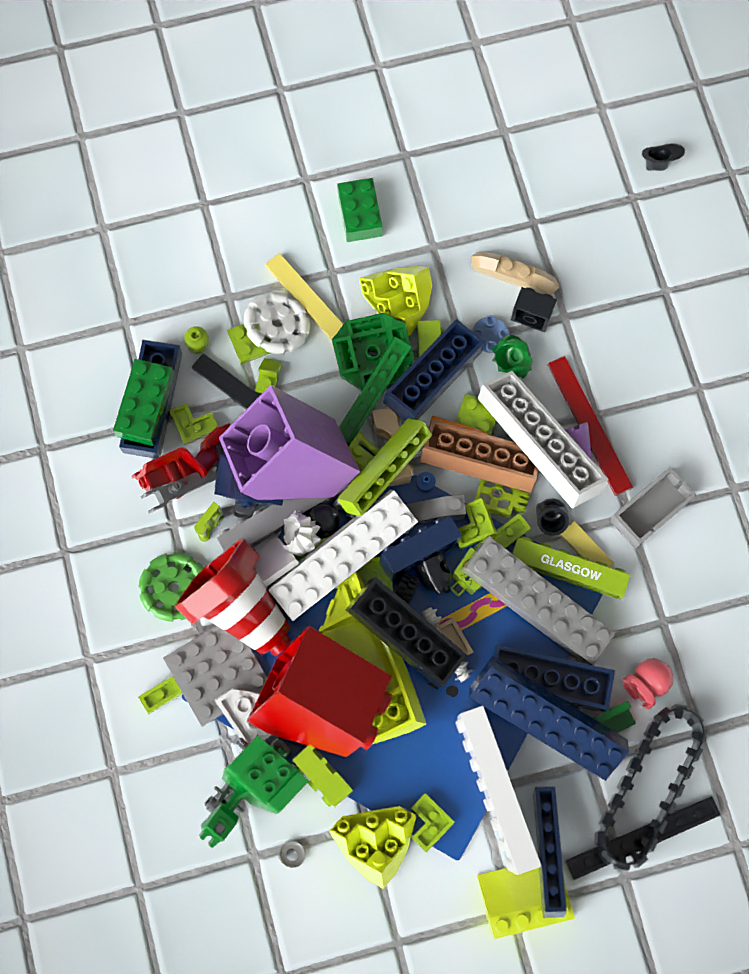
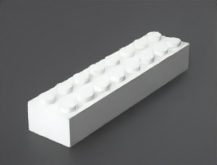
(542, 439)
(342, 554)
(498, 791)

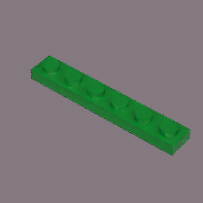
(373, 388)

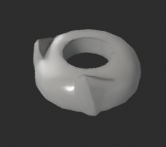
(292, 845)

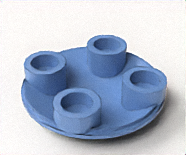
(490, 330)

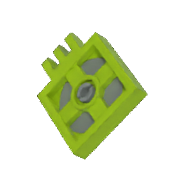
(501, 498)

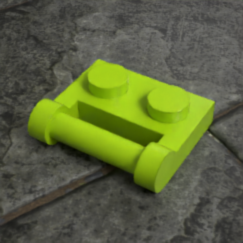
(360, 455)
(210, 519)

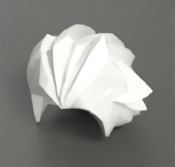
(300, 534)

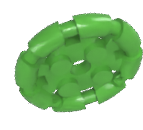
(162, 583)

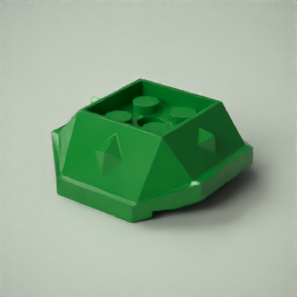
(362, 336)

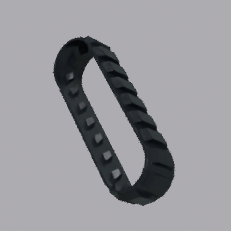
(699, 735)

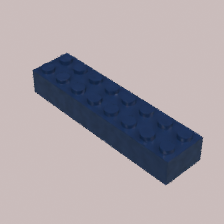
(549, 718)

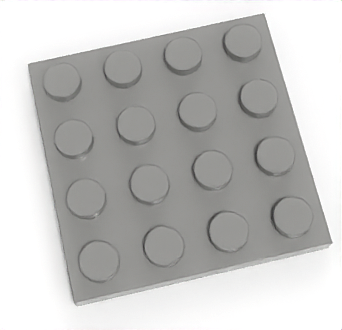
(212, 667)

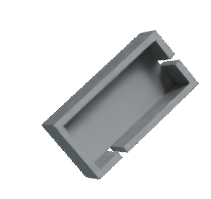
(652, 507)

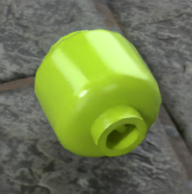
(196, 339)

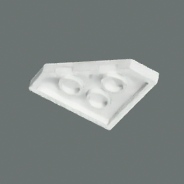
(236, 707)

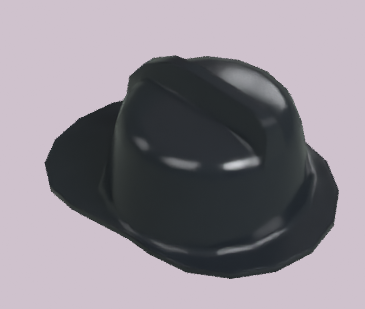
(661, 156)

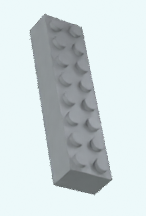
(538, 601)

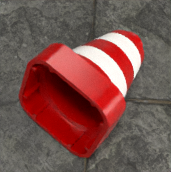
(237, 600)

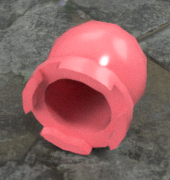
(650, 680)

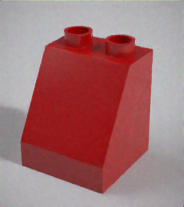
(322, 696)

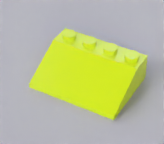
(515, 902)

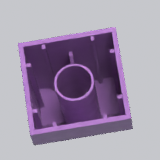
(287, 450)

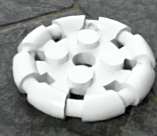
(280, 313)

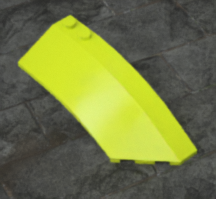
(404, 709)

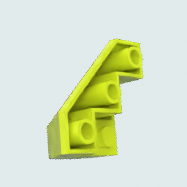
(399, 293)
(375, 841)

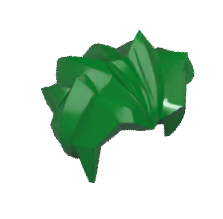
(512, 355)

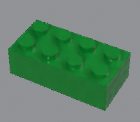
(144, 402)

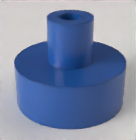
(425, 486)

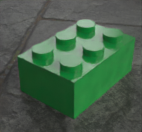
(359, 210)

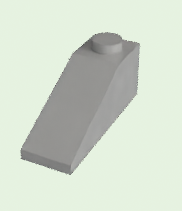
(440, 507)

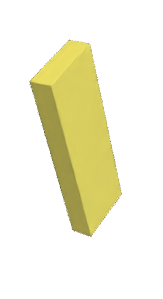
(584, 545)

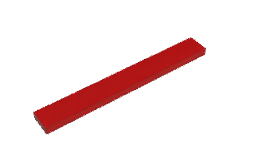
(584, 413)

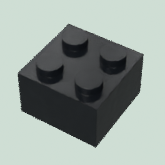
(533, 309)

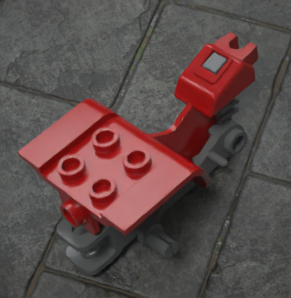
(181, 470)

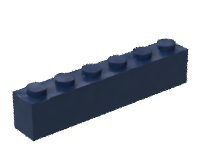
(549, 852)

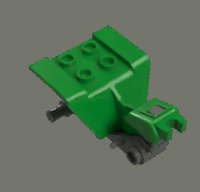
(260, 777)

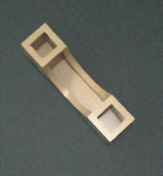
(385, 425)

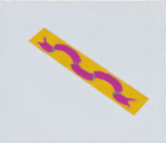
(475, 611)

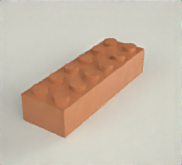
(479, 456)

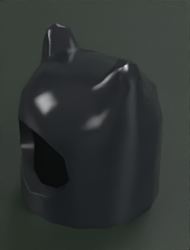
(552, 516)
(325, 517)
(435, 574)

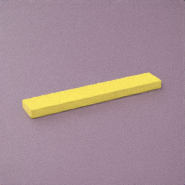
(305, 295)

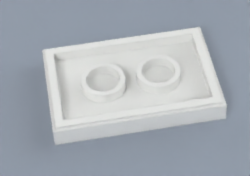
(273, 560)

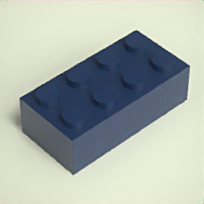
(419, 548)

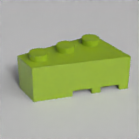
(322, 776)

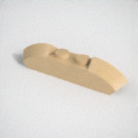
(514, 272)

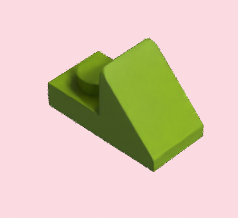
(268, 375)

